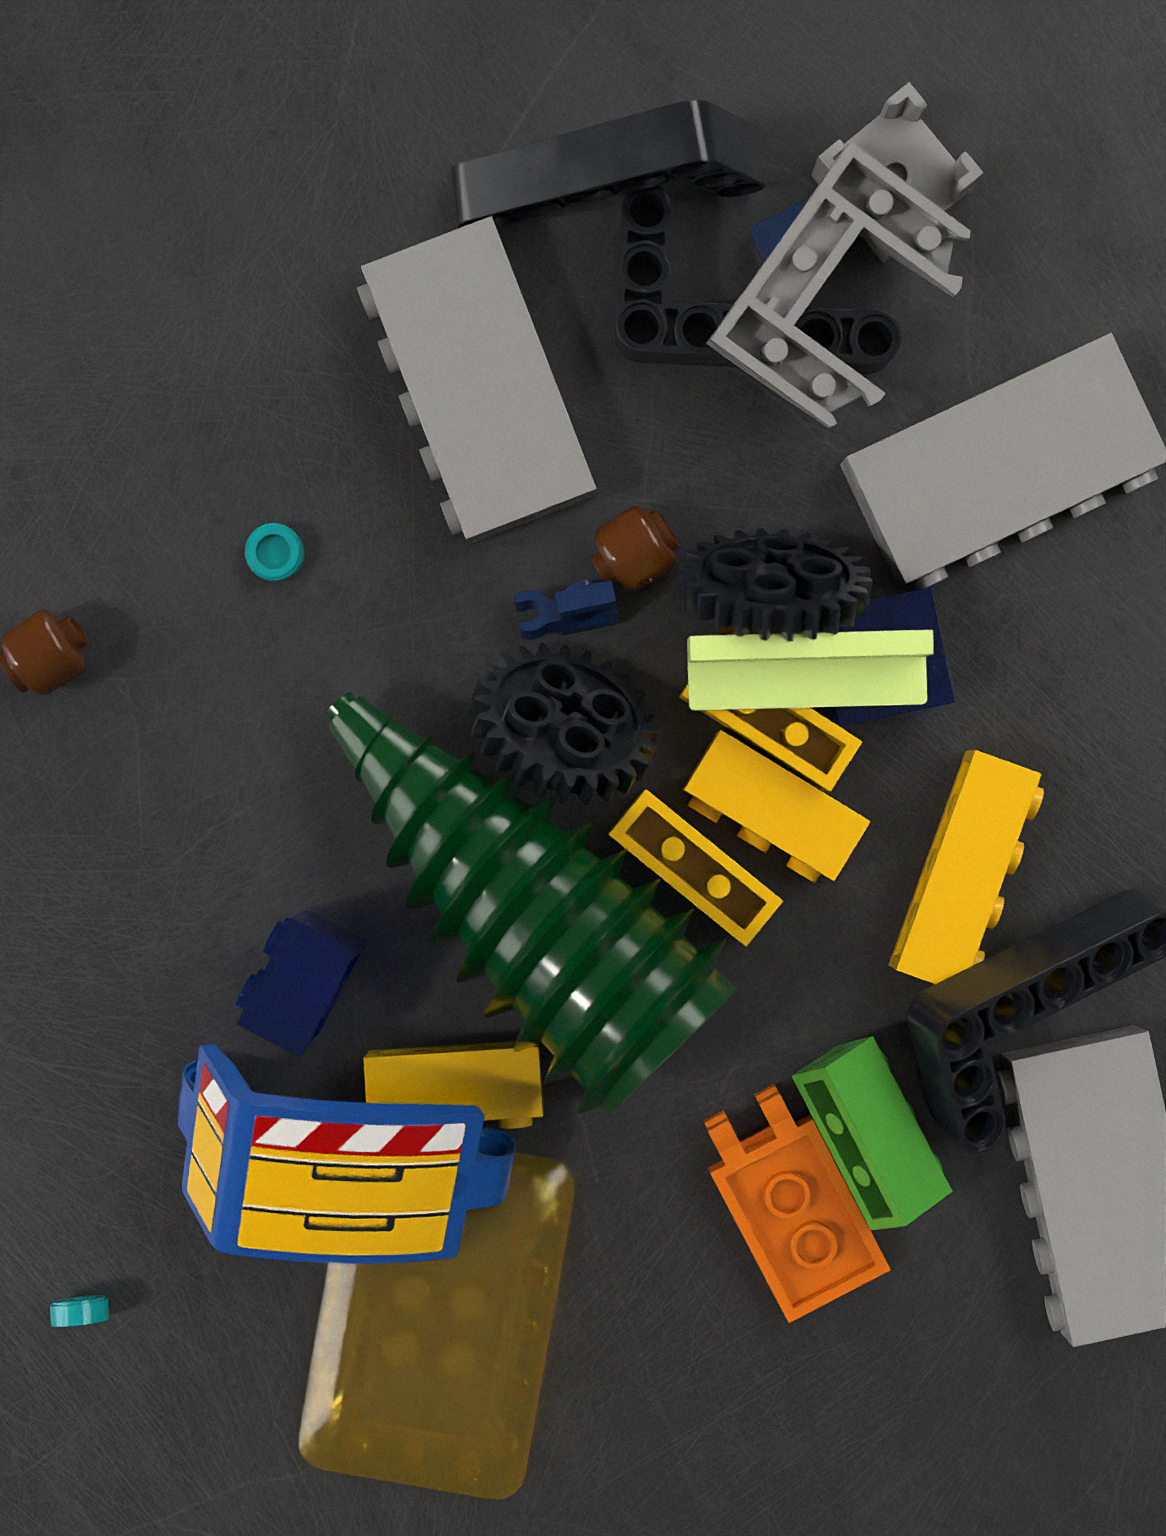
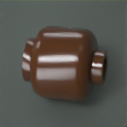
(635, 548)
(43, 652)

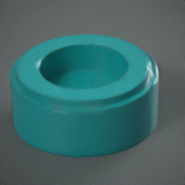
(274, 552)
(79, 1310)

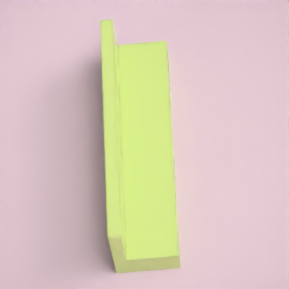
(808, 673)

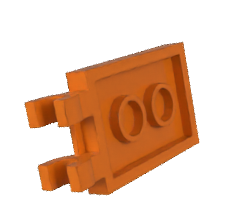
(794, 1208)

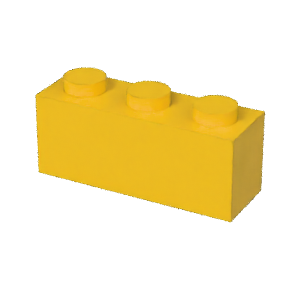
(794, 738)
(774, 808)
(695, 867)
(486, 1075)

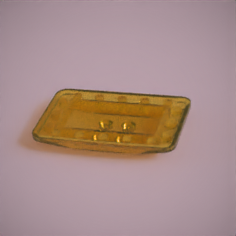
(442, 1362)

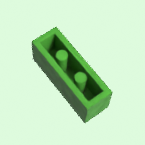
(872, 1134)

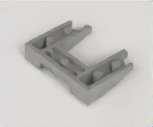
(850, 200)

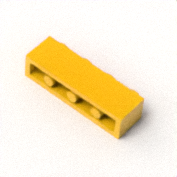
(967, 867)

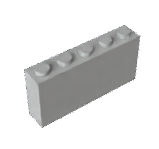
(476, 381)
(1006, 463)
(1095, 1176)

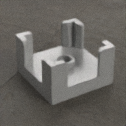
(911, 152)

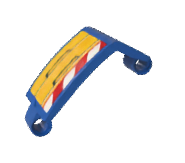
(332, 1175)

